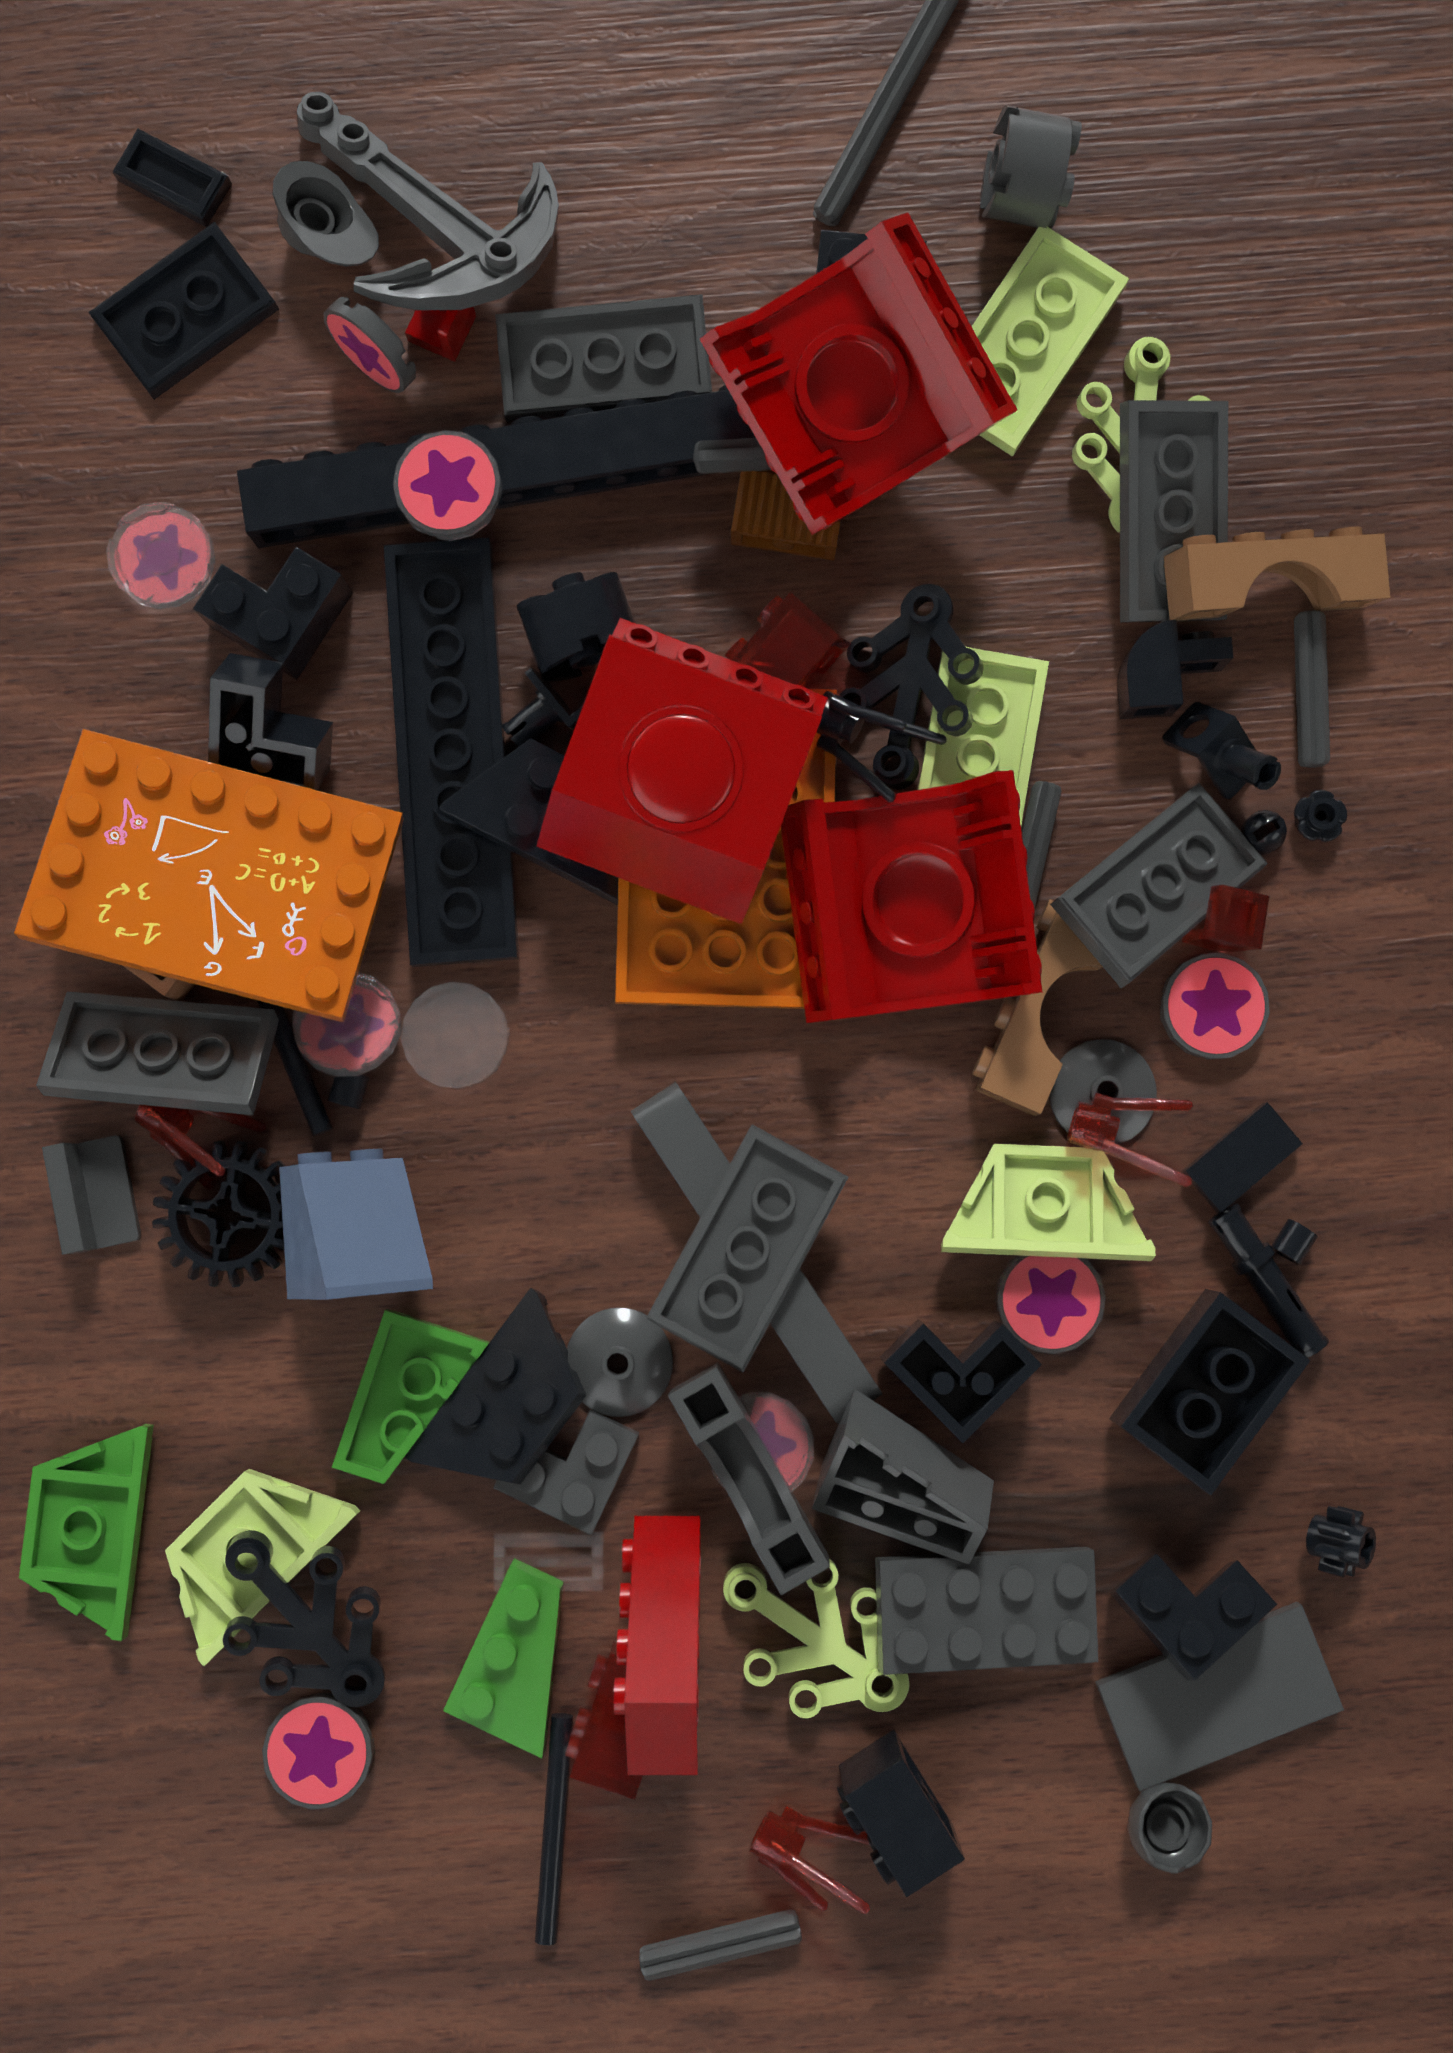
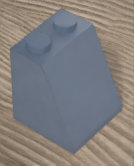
(350, 1227)

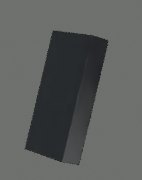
(172, 177)
(1242, 1157)

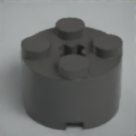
(1028, 168)

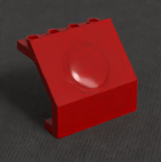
(859, 375)
(680, 770)
(911, 899)

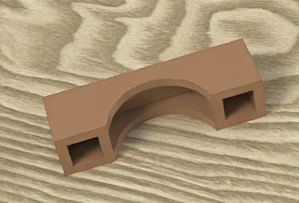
(1333, 571)
(1020, 1064)

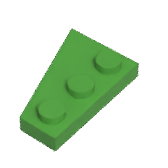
(401, 1390)
(510, 1666)

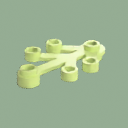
(1146, 378)
(823, 1645)

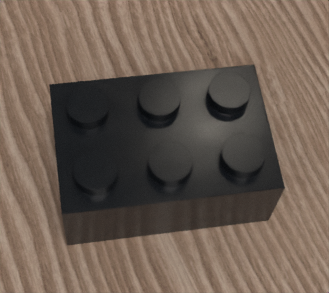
(1209, 1390)

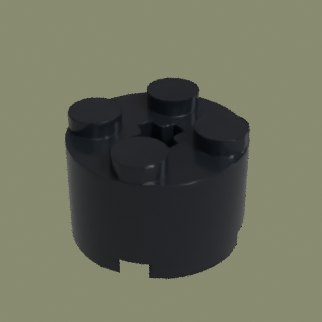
(573, 623)

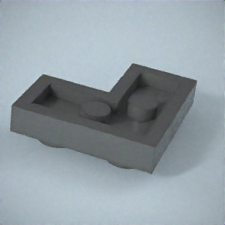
(579, 1485)

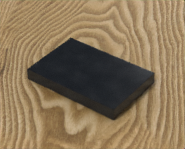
(184, 310)

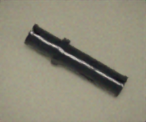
(1264, 1275)

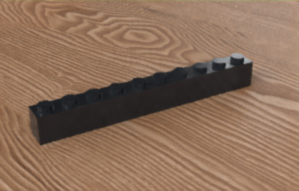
(534, 457)

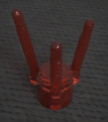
(169, 1128)
(1097, 1130)
(779, 1849)

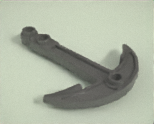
(485, 259)

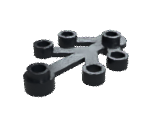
(913, 675)
(308, 1627)

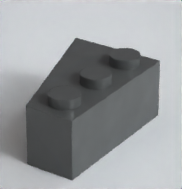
(902, 1483)

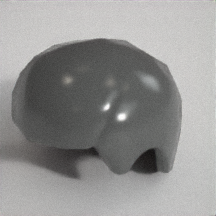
(1170, 1827)

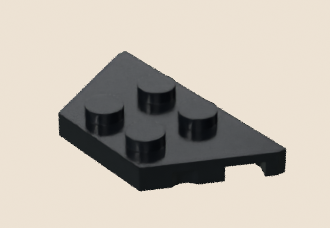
(510, 807)
(506, 1402)

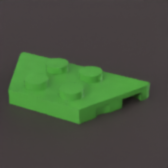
(88, 1528)

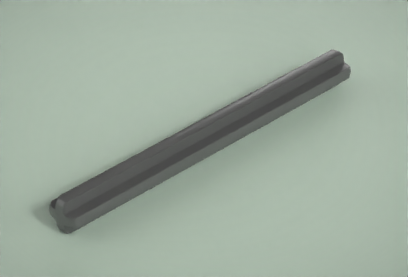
(882, 110)

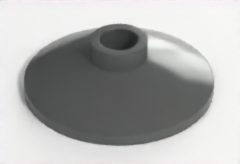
(1101, 1062)
(642, 1344)

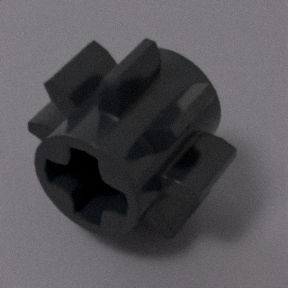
(1341, 1541)

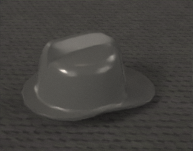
(322, 216)

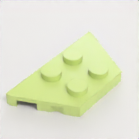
(1047, 1206)
(288, 1514)

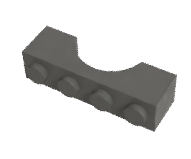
(751, 1478)

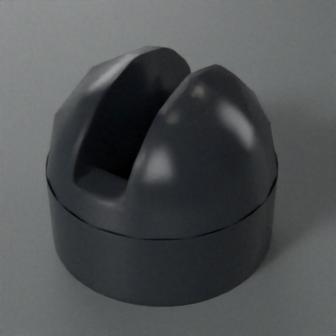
(1272, 840)

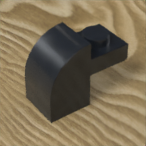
(1152, 670)

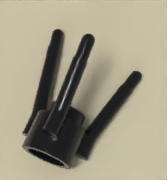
(843, 722)

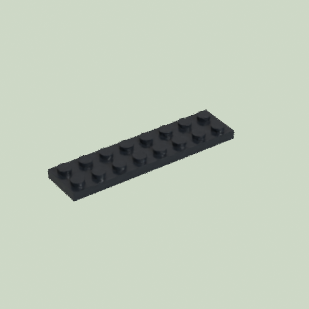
(445, 738)

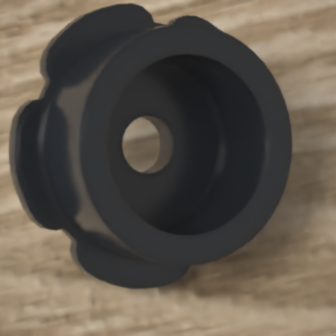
(1310, 826)

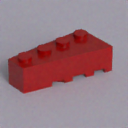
(660, 1645)

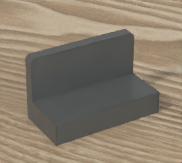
(91, 1194)

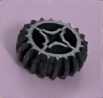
(221, 1239)

